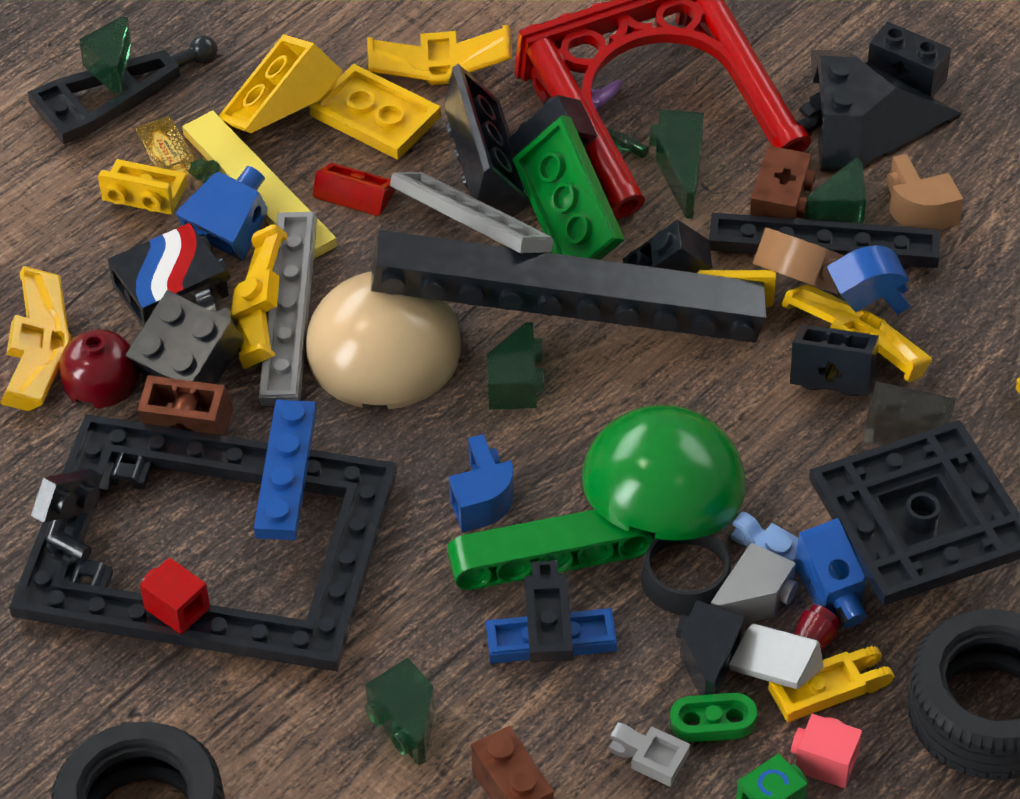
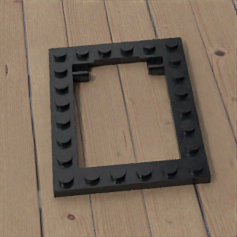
(52, 578)

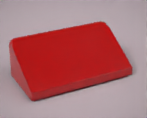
(353, 188)

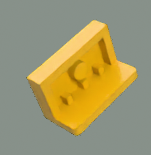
(142, 186)

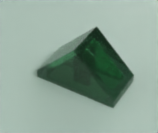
(107, 53)
(840, 197)

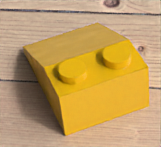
(284, 82)

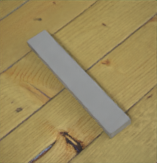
(472, 212)
(289, 320)

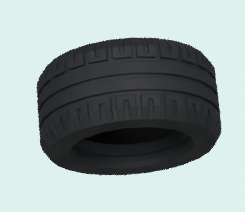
(945, 728)
(138, 754)

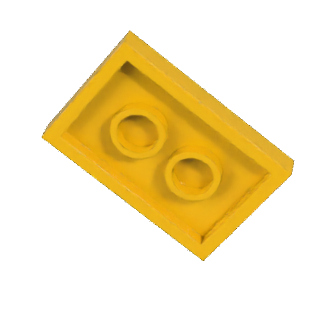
(376, 111)

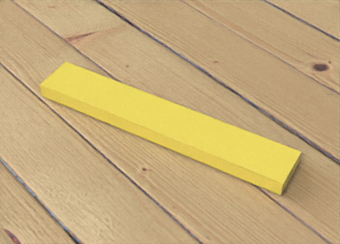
(219, 143)

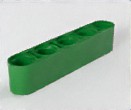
(571, 539)

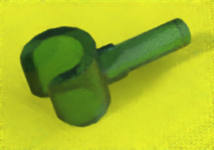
(203, 170)

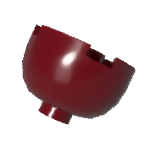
(96, 368)

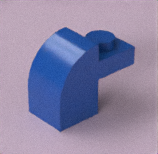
(868, 276)
(486, 491)

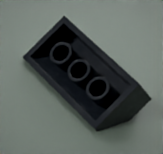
(482, 144)

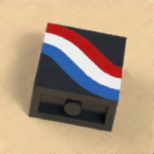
(170, 262)

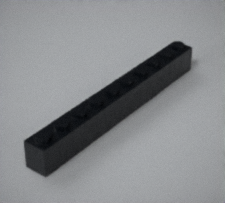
(567, 286)

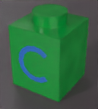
(773, 781)

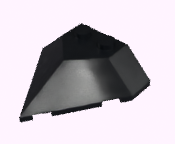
(868, 110)

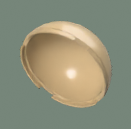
(381, 345)

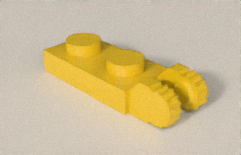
(833, 684)

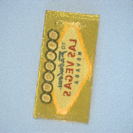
(165, 145)

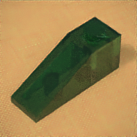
(678, 153)

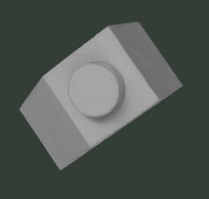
(758, 585)

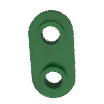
(713, 716)

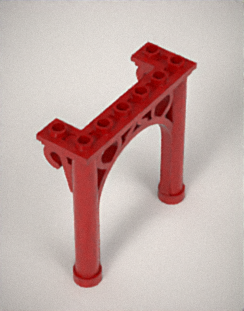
(707, 26)

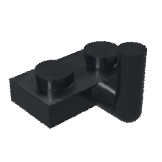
(62, 498)

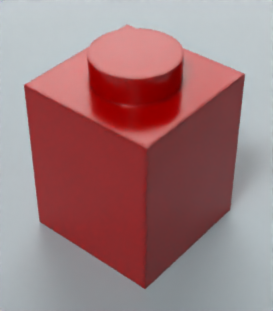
(174, 595)

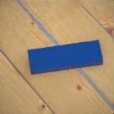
(591, 633)

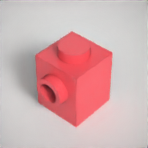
(827, 749)

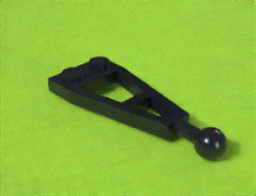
(69, 117)

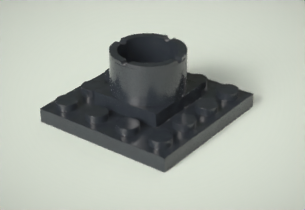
(921, 511)

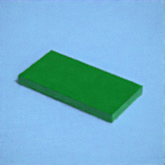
(567, 193)

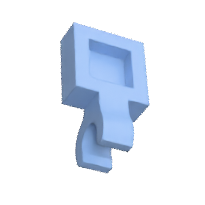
(773, 538)

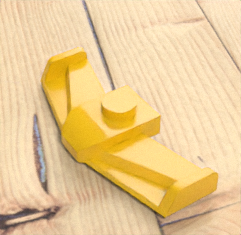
(439, 54)
(257, 296)
(838, 312)
(37, 339)

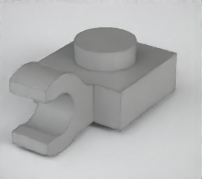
(653, 755)

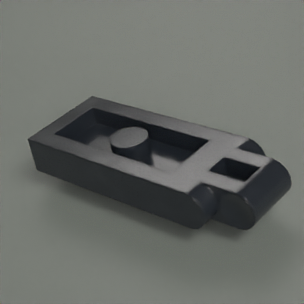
(548, 613)

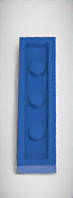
(285, 470)

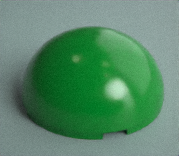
(665, 473)

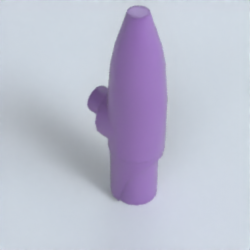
(602, 96)

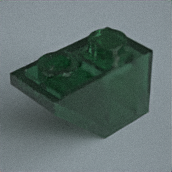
(513, 372)
(405, 706)

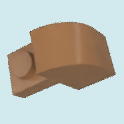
(922, 202)
(796, 259)

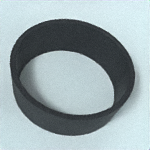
(677, 600)

